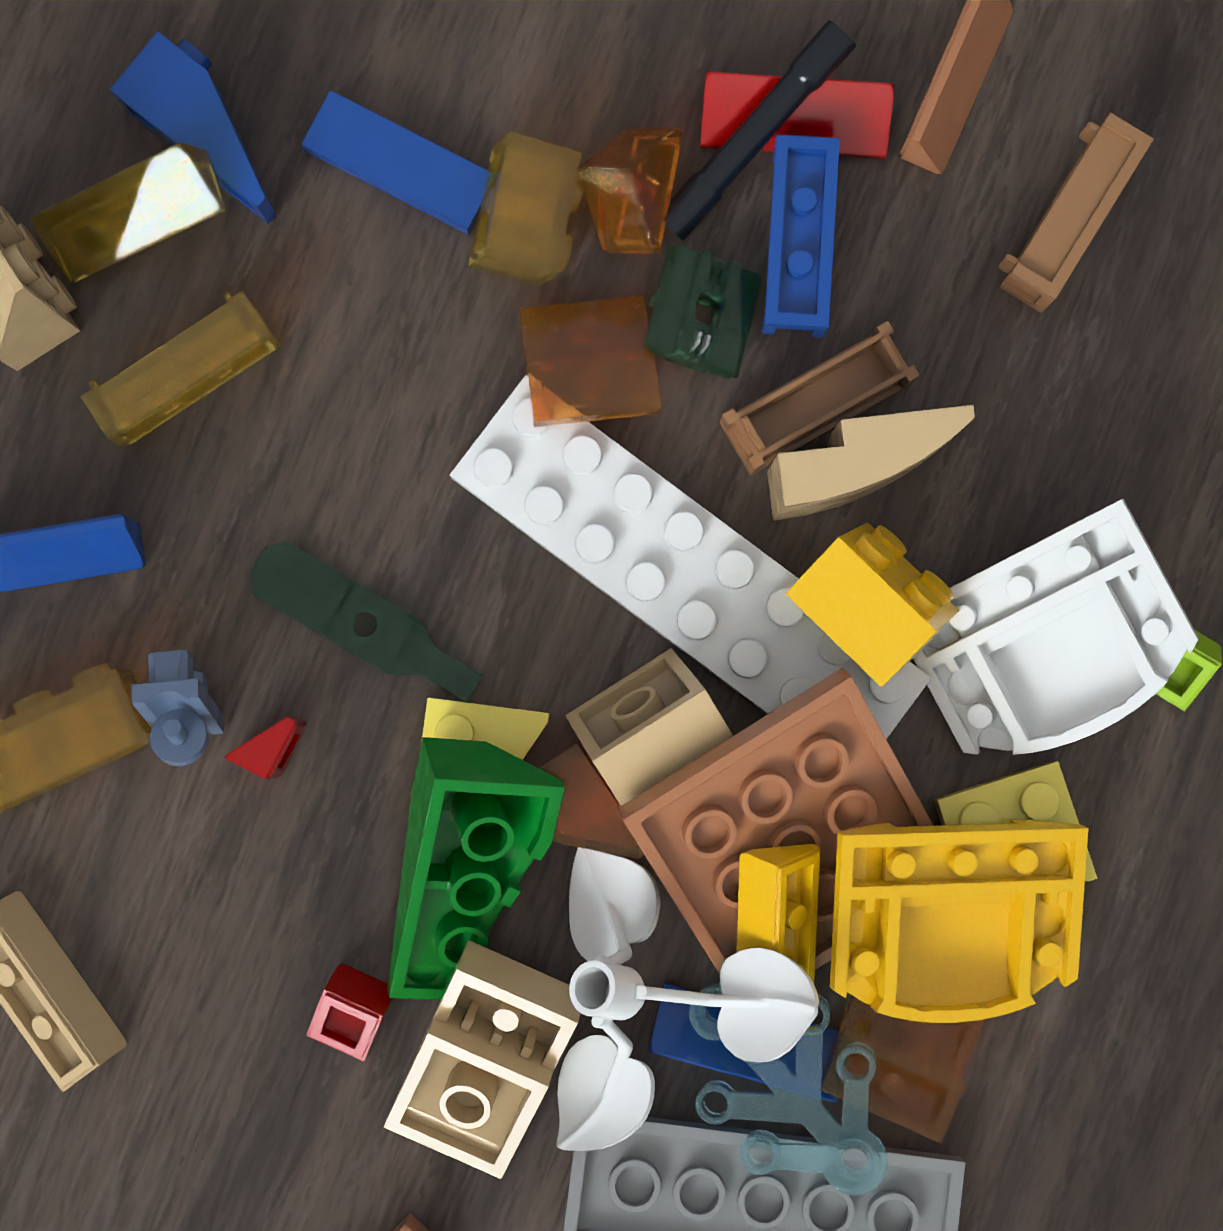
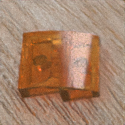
(589, 361)
(916, 1066)

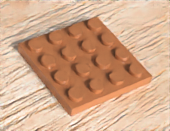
(775, 784)

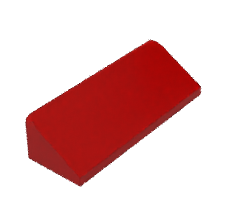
(839, 109)

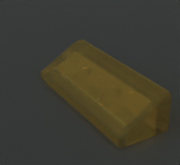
(130, 211)

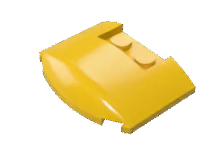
(957, 916)

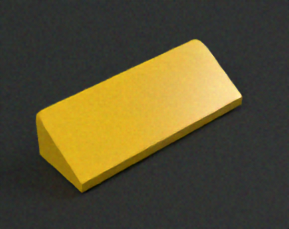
(780, 902)

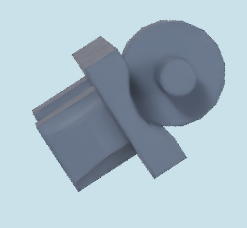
(177, 708)

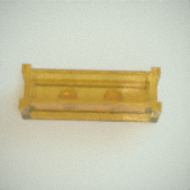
(180, 371)

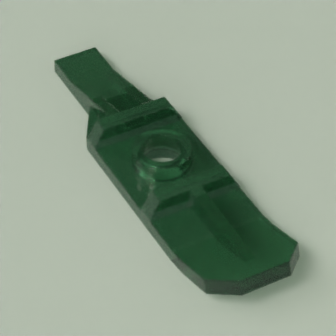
(329, 606)

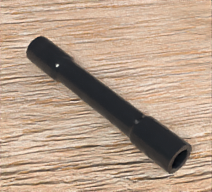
(805, 75)

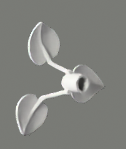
(600, 1089)

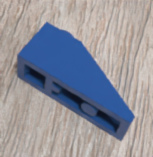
(180, 103)

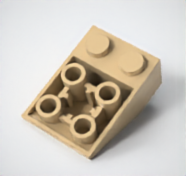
(31, 302)

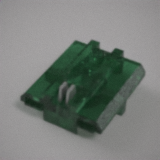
(701, 279)

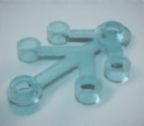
(799, 1100)

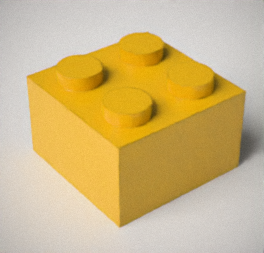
(874, 600)

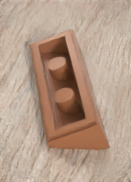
(956, 83)

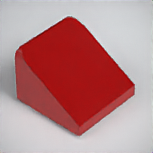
(270, 750)
(350, 1012)

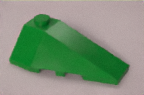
(467, 845)

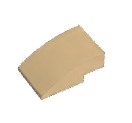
(859, 459)
(485, 1060)

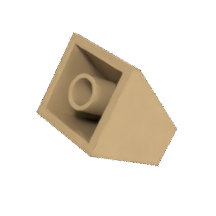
(648, 726)

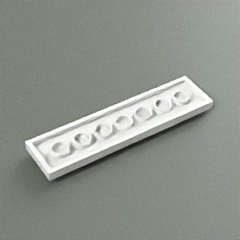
(664, 559)

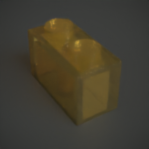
(526, 210)

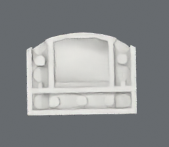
(1057, 639)

